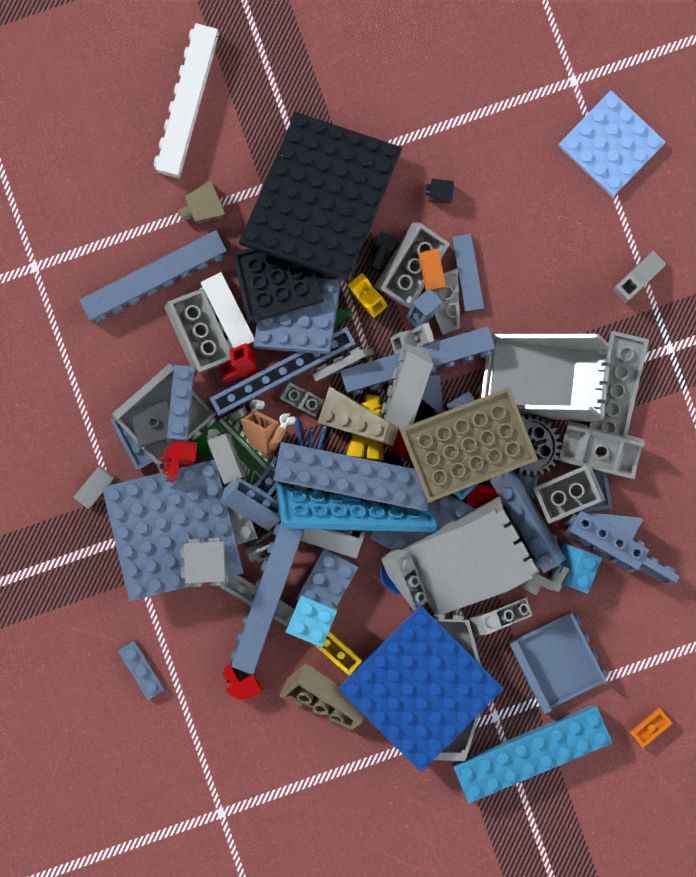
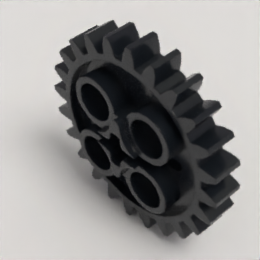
(550, 446)

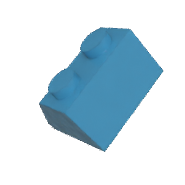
(582, 568)

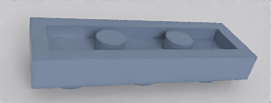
(136, 454)
(141, 670)

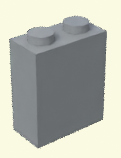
(226, 458)

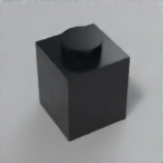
(440, 190)

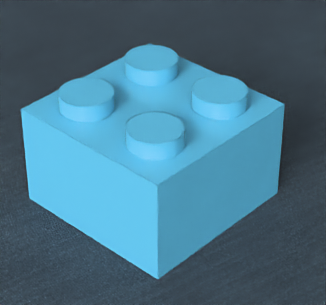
(311, 620)

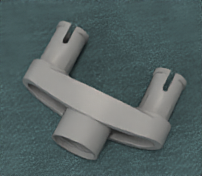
(538, 581)

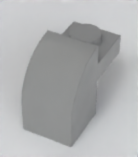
(417, 337)

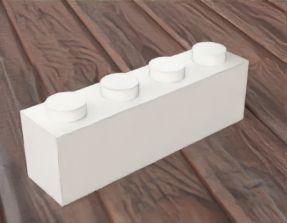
(227, 311)

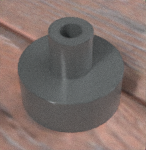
(237, 414)

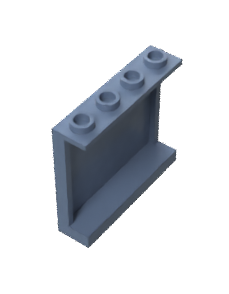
(558, 661)

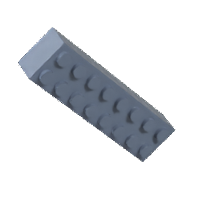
(349, 476)

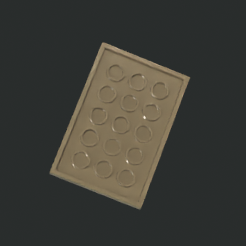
(468, 444)

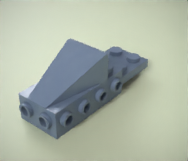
(612, 539)

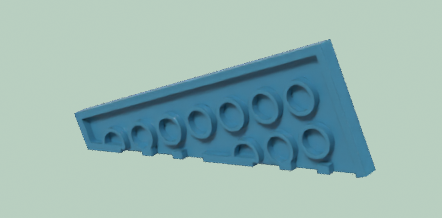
(336, 511)

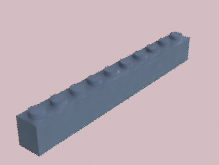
(523, 511)

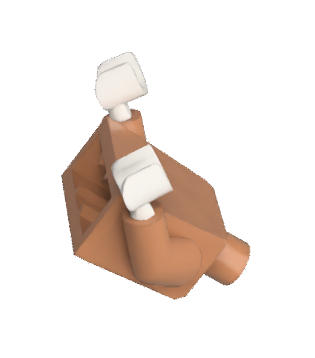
(262, 431)

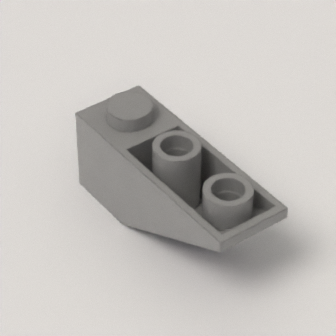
(639, 277)
(405, 577)
(500, 617)

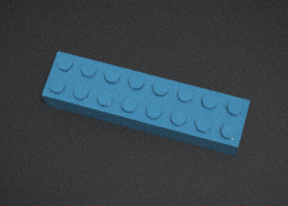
(532, 753)

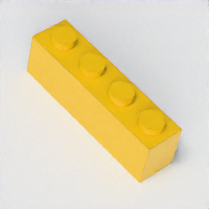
(340, 653)

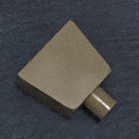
(203, 205)

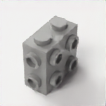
(204, 562)

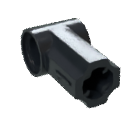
(383, 248)

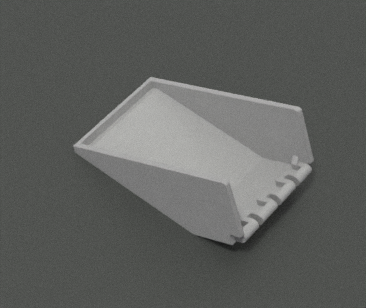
(551, 374)
(471, 559)

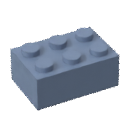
(329, 579)

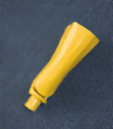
(364, 447)

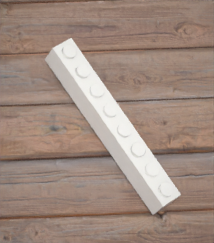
(187, 100)

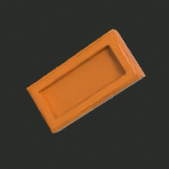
(432, 269)

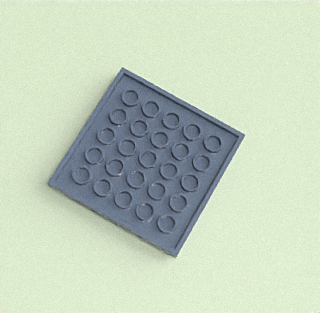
(156, 519)

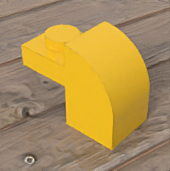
(367, 295)

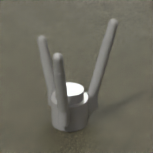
(256, 551)

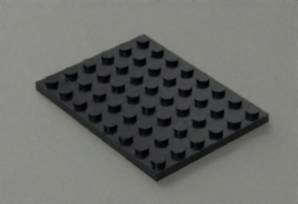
(321, 196)

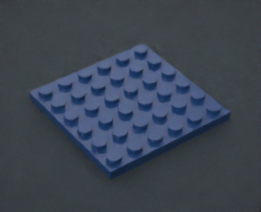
(420, 688)

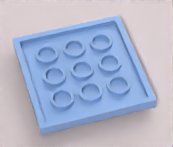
(611, 143)

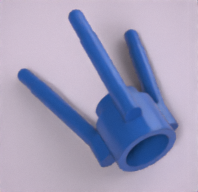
(310, 436)

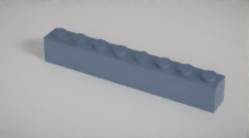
(154, 276)
(443, 354)
(278, 374)
(267, 598)

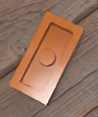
(651, 727)

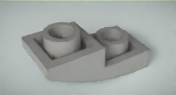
(301, 399)
(93, 487)

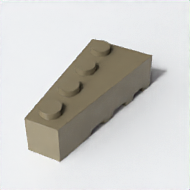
(351, 417)
(322, 695)

